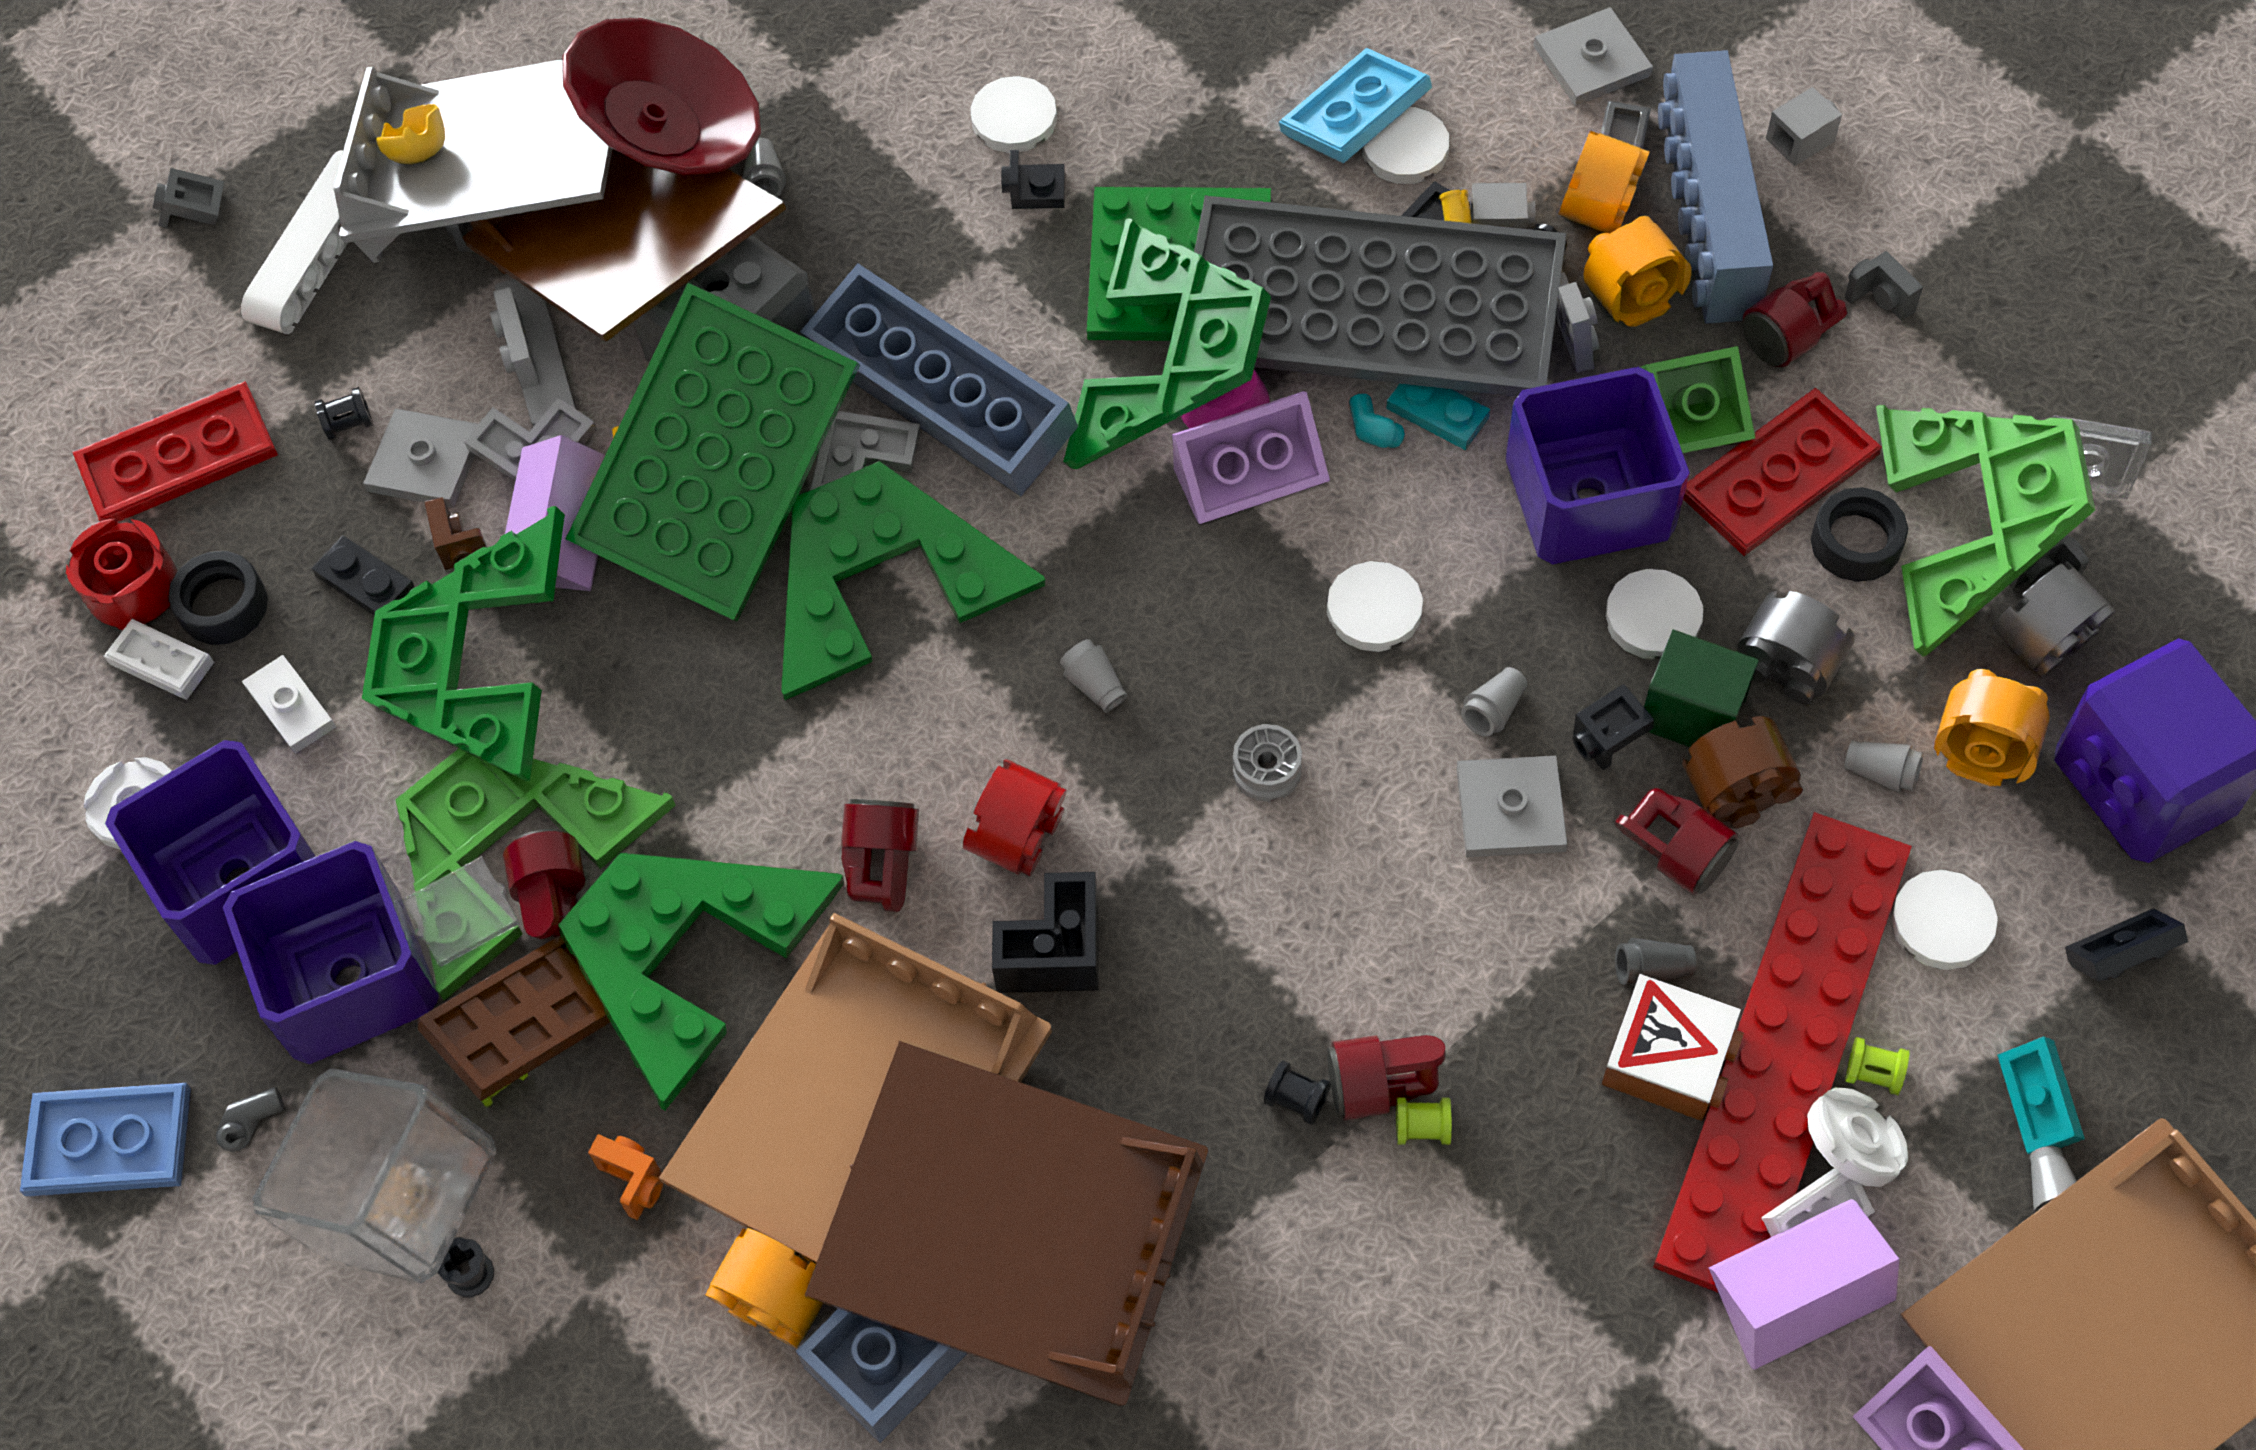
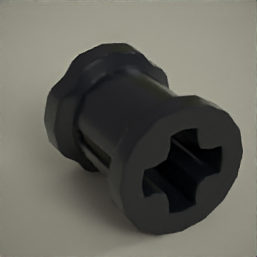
(333, 424)
(1297, 1092)
(481, 1267)

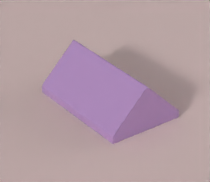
(1249, 457)
(557, 475)
(1806, 1282)
(1931, 1411)

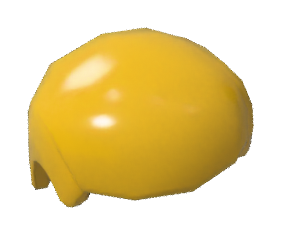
(417, 138)

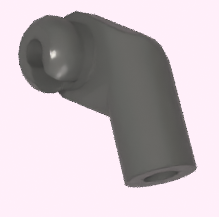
(243, 1117)

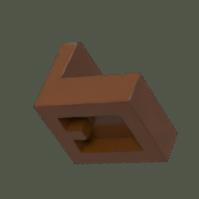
(448, 534)

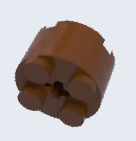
(1742, 771)

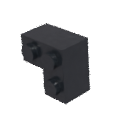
(1054, 951)

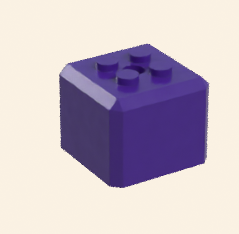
(1600, 436)
(2161, 751)
(196, 830)
(309, 926)

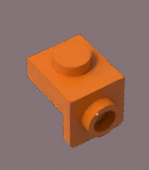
(628, 1162)

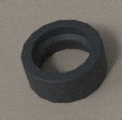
(1853, 564)
(228, 625)

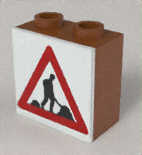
(1673, 1048)

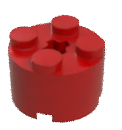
(121, 572)
(1014, 817)

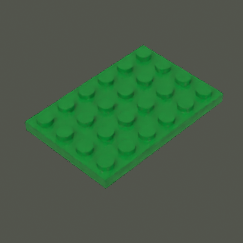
(712, 451)

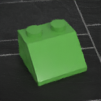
(1705, 398)

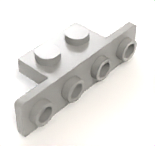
(530, 347)

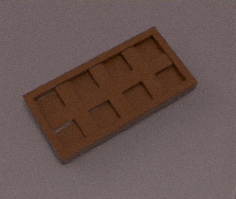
(515, 1019)

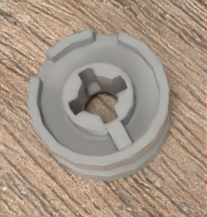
(1267, 744)

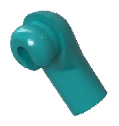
(1373, 427)

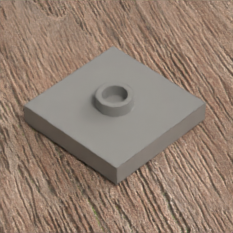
(1592, 56)
(421, 458)
(1511, 806)

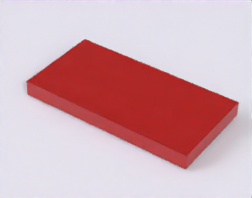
(175, 453)
(1780, 472)

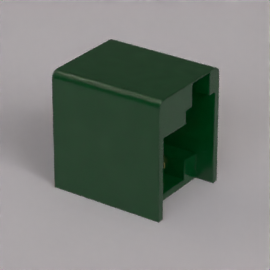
(1697, 688)

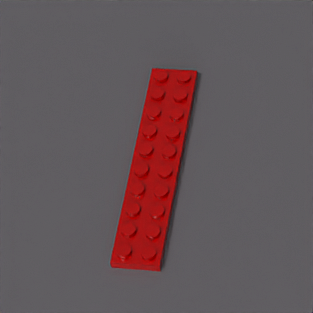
(1790, 1046)

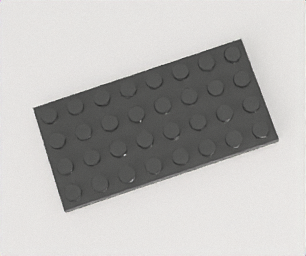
(1393, 293)

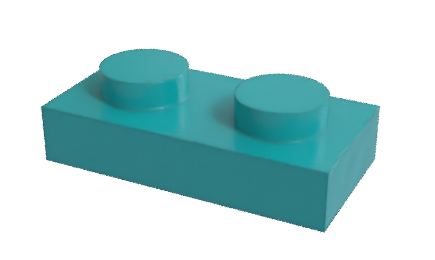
(1440, 412)
(2040, 1095)

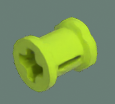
(1877, 1066)
(1423, 1121)

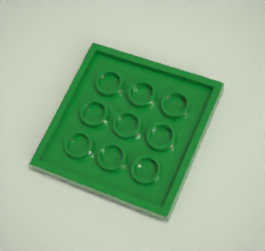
(1163, 211)

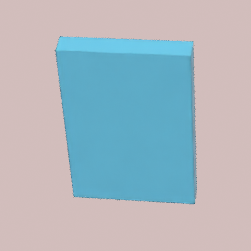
(1355, 105)

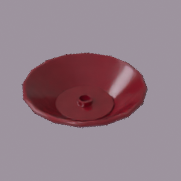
(661, 96)

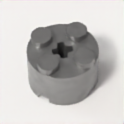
(2053, 618)
(1796, 644)

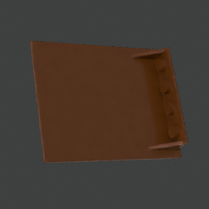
(632, 248)
(1009, 1224)

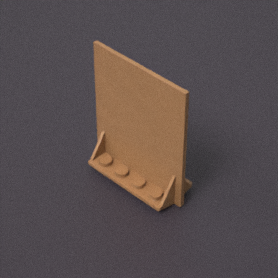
(804, 1089)
(2112, 1309)

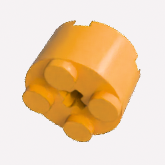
(1603, 183)
(1636, 271)
(1993, 728)
(766, 1287)

